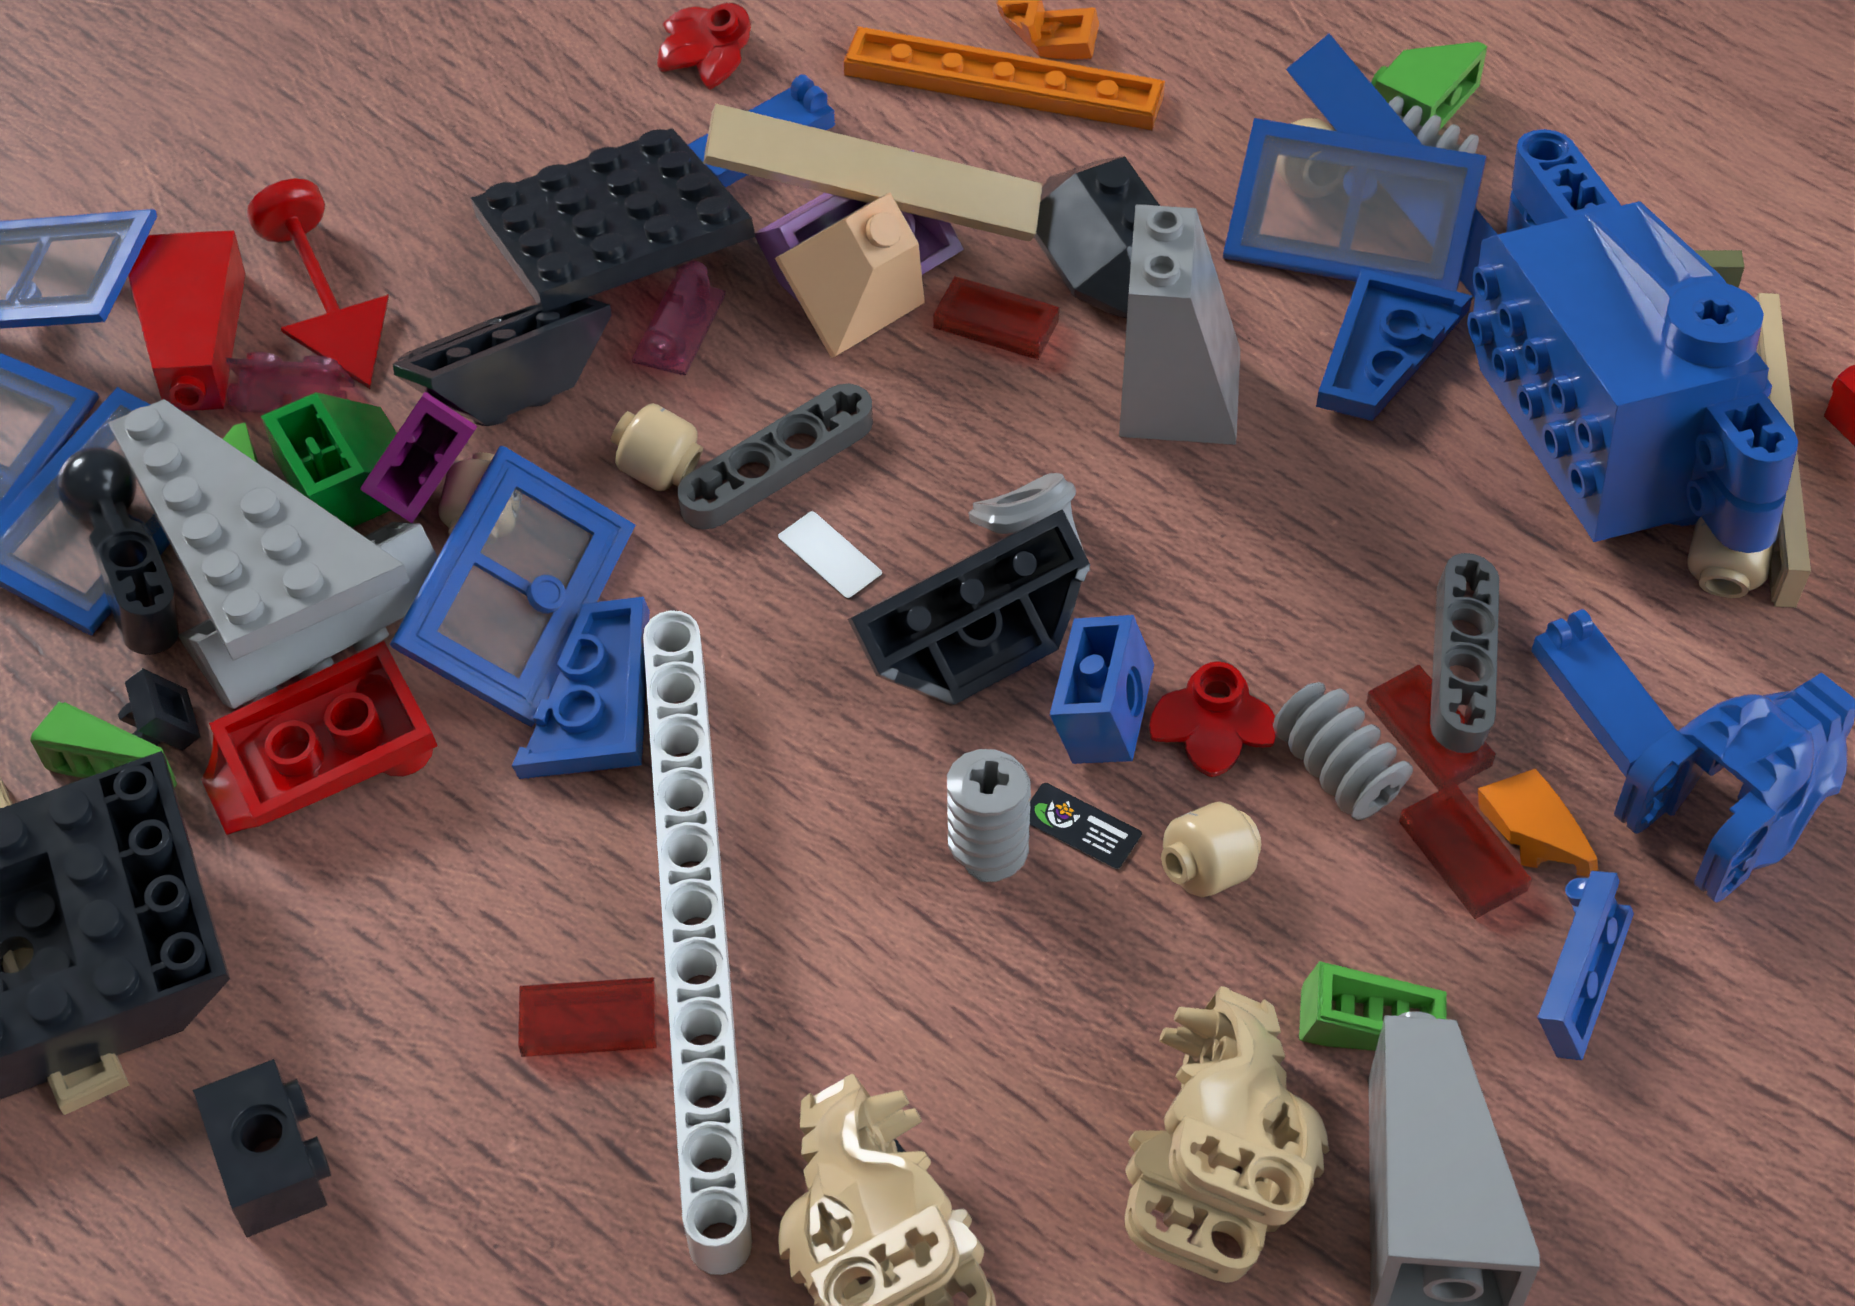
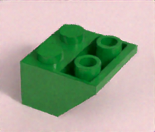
(329, 450)

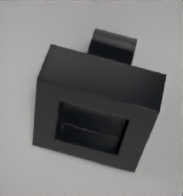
(159, 711)

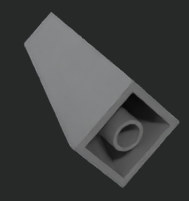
(1178, 335)
(1439, 1182)

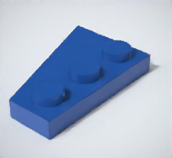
(1385, 340)
(598, 697)

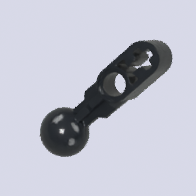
(99, 490)

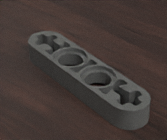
(769, 448)
(1460, 649)

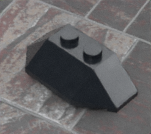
(1089, 229)
(507, 360)
(978, 614)

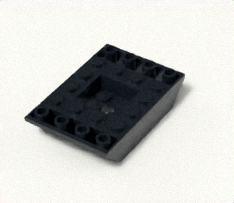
(115, 921)

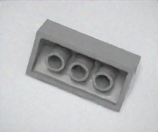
(311, 649)

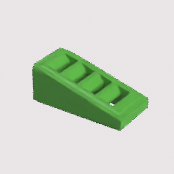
(84, 745)
(1349, 986)

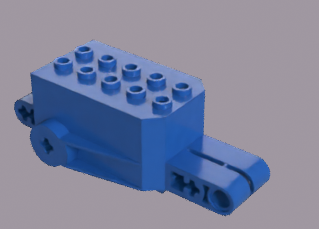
(1627, 360)

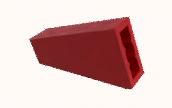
(189, 313)

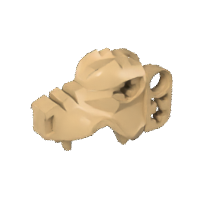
(1224, 1117)
(875, 1210)

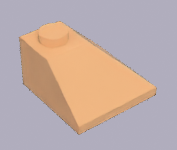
(856, 274)

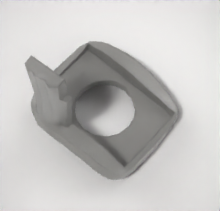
(1026, 505)

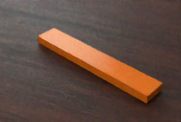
(1004, 78)

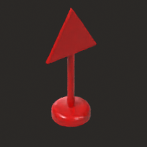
(348, 334)

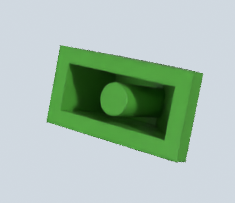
(1433, 78)

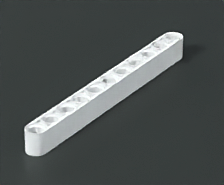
(695, 948)

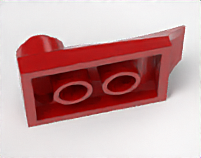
(315, 740)

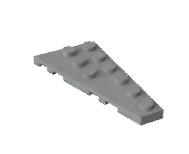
(246, 538)

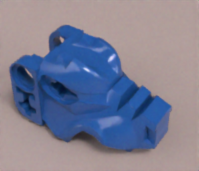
(1782, 749)

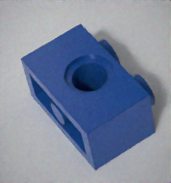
(1102, 689)

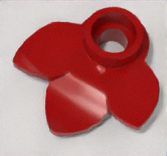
(705, 39)
(1210, 725)

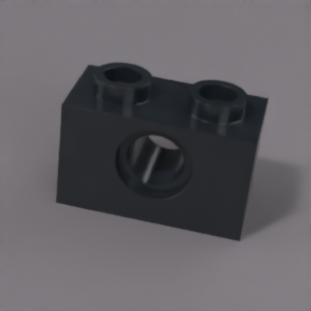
(270, 1184)

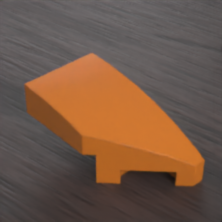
(1054, 32)
(1537, 820)

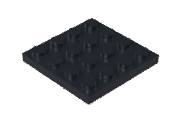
(610, 218)

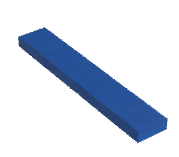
(1358, 108)

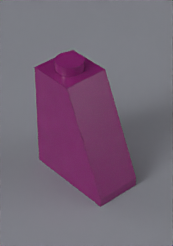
(418, 457)

